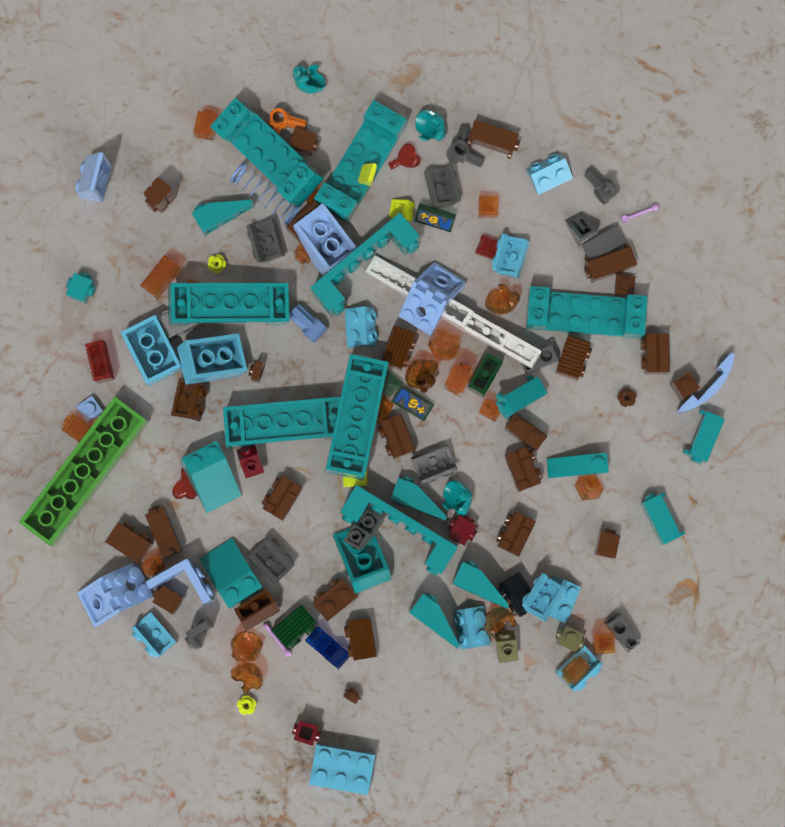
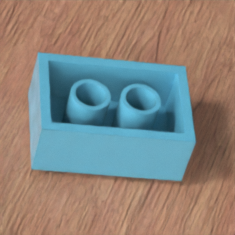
(151, 350)
(212, 358)
(342, 769)

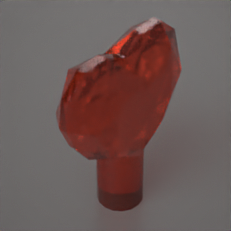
(406, 158)
(183, 488)

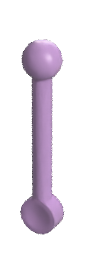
(625, 218)
(287, 652)

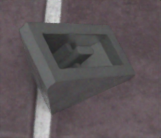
(581, 228)

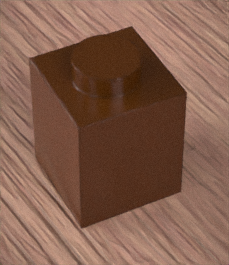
(304, 141)
(684, 386)
(607, 543)
(167, 599)

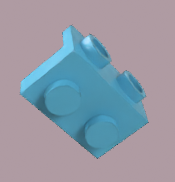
(549, 173)
(510, 256)
(361, 327)
(543, 597)
(565, 605)
(471, 627)
(153, 635)
(594, 668)

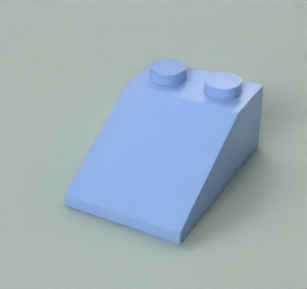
(94, 177)
(323, 239)

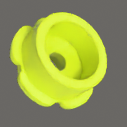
(212, 260)
(241, 705)

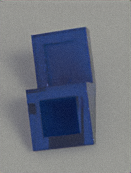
(327, 647)

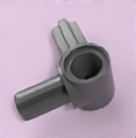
(461, 145)
(604, 189)

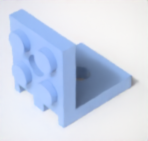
(433, 293)
(194, 573)
(113, 593)

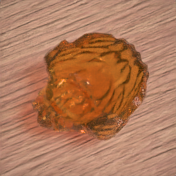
(502, 300)
(444, 344)
(417, 367)
(497, 619)
(245, 646)
(249, 674)

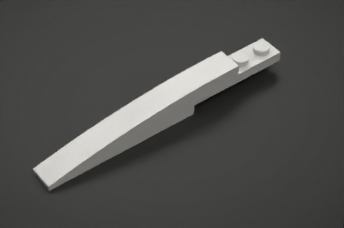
(460, 316)

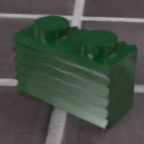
(485, 374)
(294, 626)

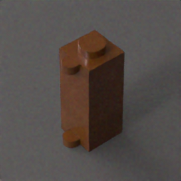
(493, 138)
(610, 264)
(163, 531)

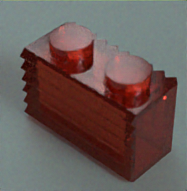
(99, 361)

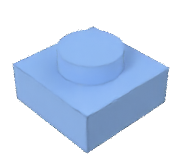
(89, 409)

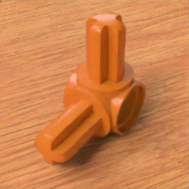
(288, 121)

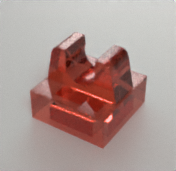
(487, 247)

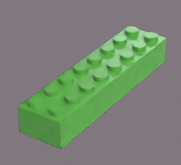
(83, 472)

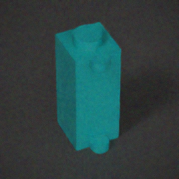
(520, 397)
(705, 437)
(661, 518)

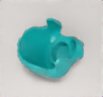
(309, 79)
(430, 125)
(457, 497)

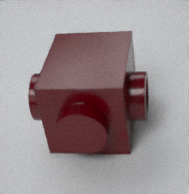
(250, 460)
(462, 529)
(306, 732)

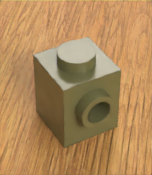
(570, 638)
(506, 646)

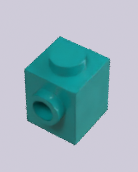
(80, 287)

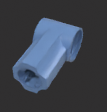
(310, 326)

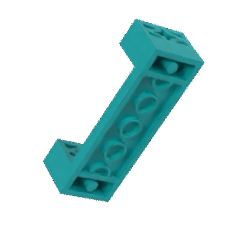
(370, 145)
(267, 151)
(396, 229)
(228, 303)
(586, 313)
(356, 417)
(280, 421)
(359, 502)

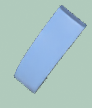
(724, 369)

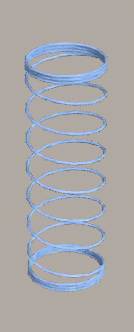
(286, 221)

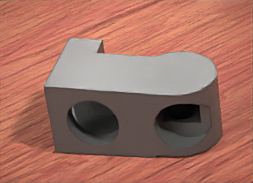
(546, 358)
(622, 632)

